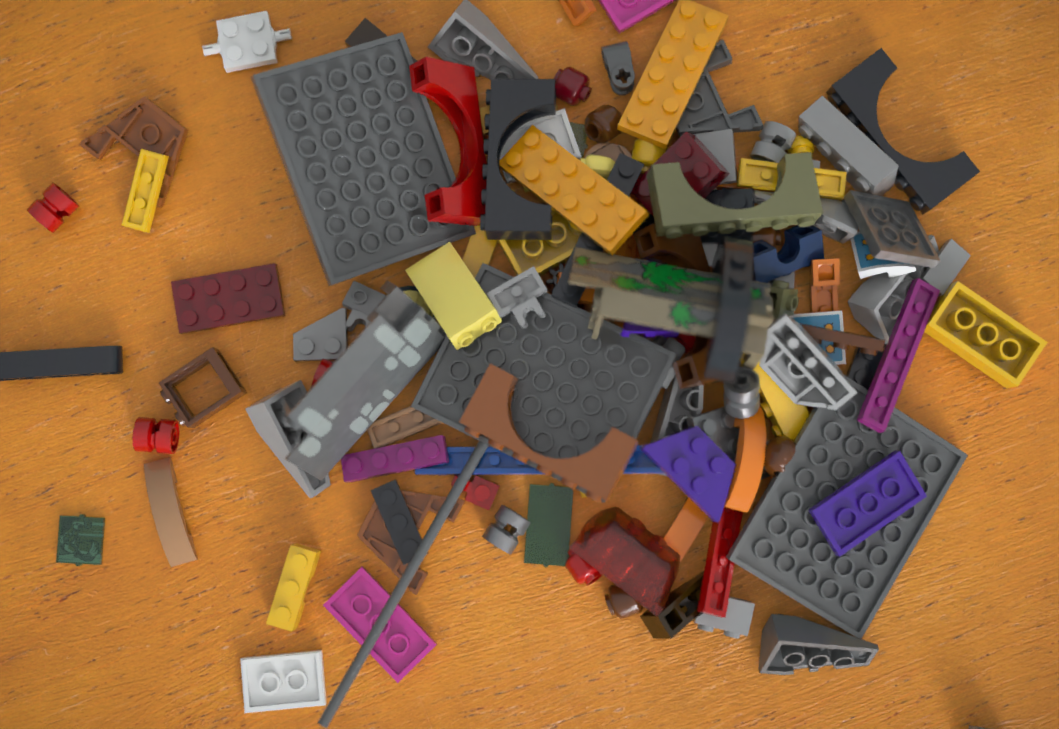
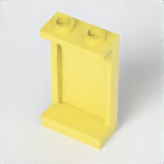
(454, 296)

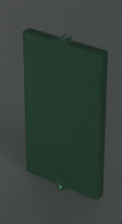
(550, 525)

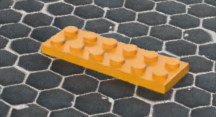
(672, 73)
(573, 190)

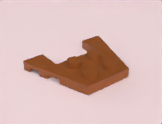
(142, 127)
(377, 538)

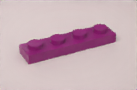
(394, 458)

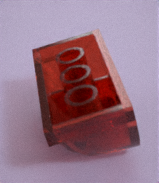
(629, 556)

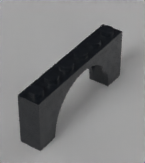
(511, 106)
(923, 182)

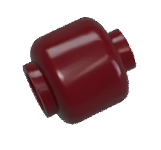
(572, 86)

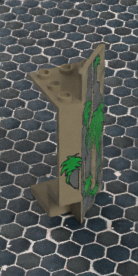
(664, 297)

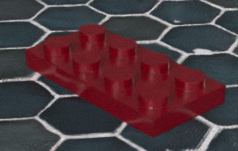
(228, 298)

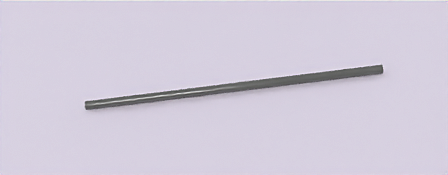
(402, 585)

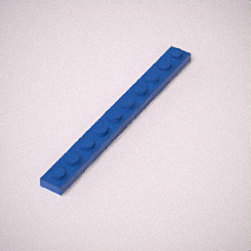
(498, 463)

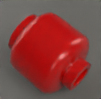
(581, 570)

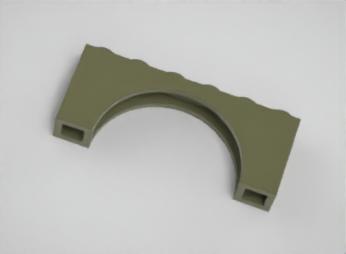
(682, 211)

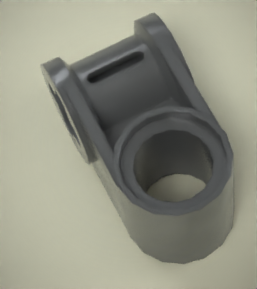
(619, 64)

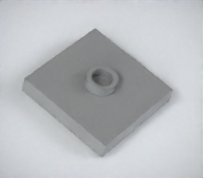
(723, 148)

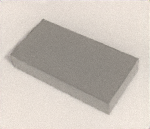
(952, 260)

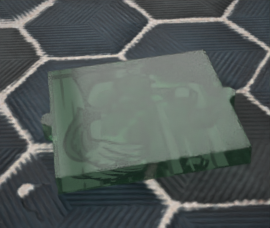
(80, 540)

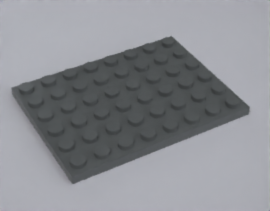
(359, 155)
(566, 383)
(788, 547)

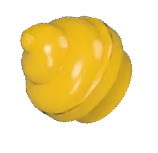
(801, 145)

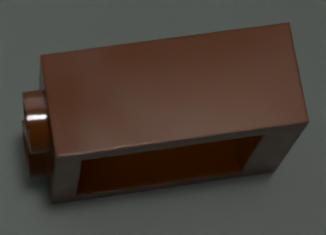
(225, 373)

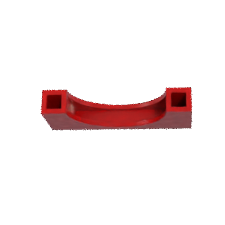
(455, 92)

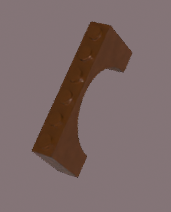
(686, 253)

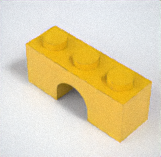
(292, 586)

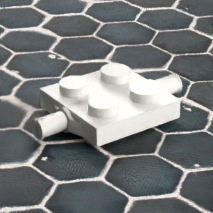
(246, 41)

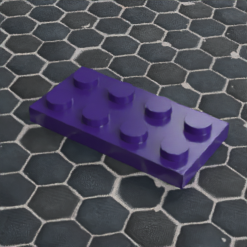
(867, 503)

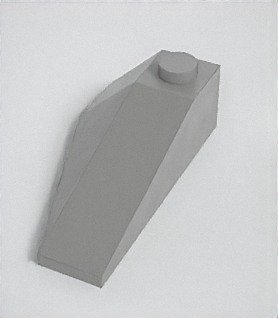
(281, 437)

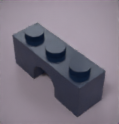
(800, 247)

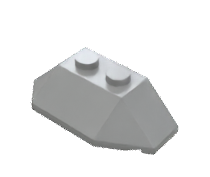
(803, 367)

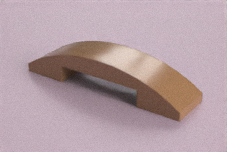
(168, 513)

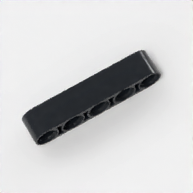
(61, 363)

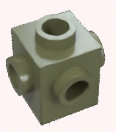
(783, 299)

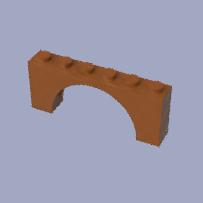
(491, 416)

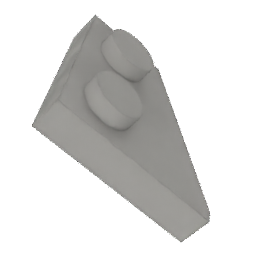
(322, 339)

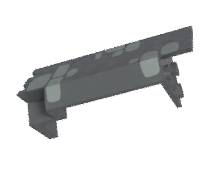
(362, 381)

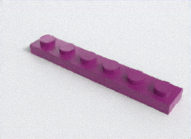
(898, 355)

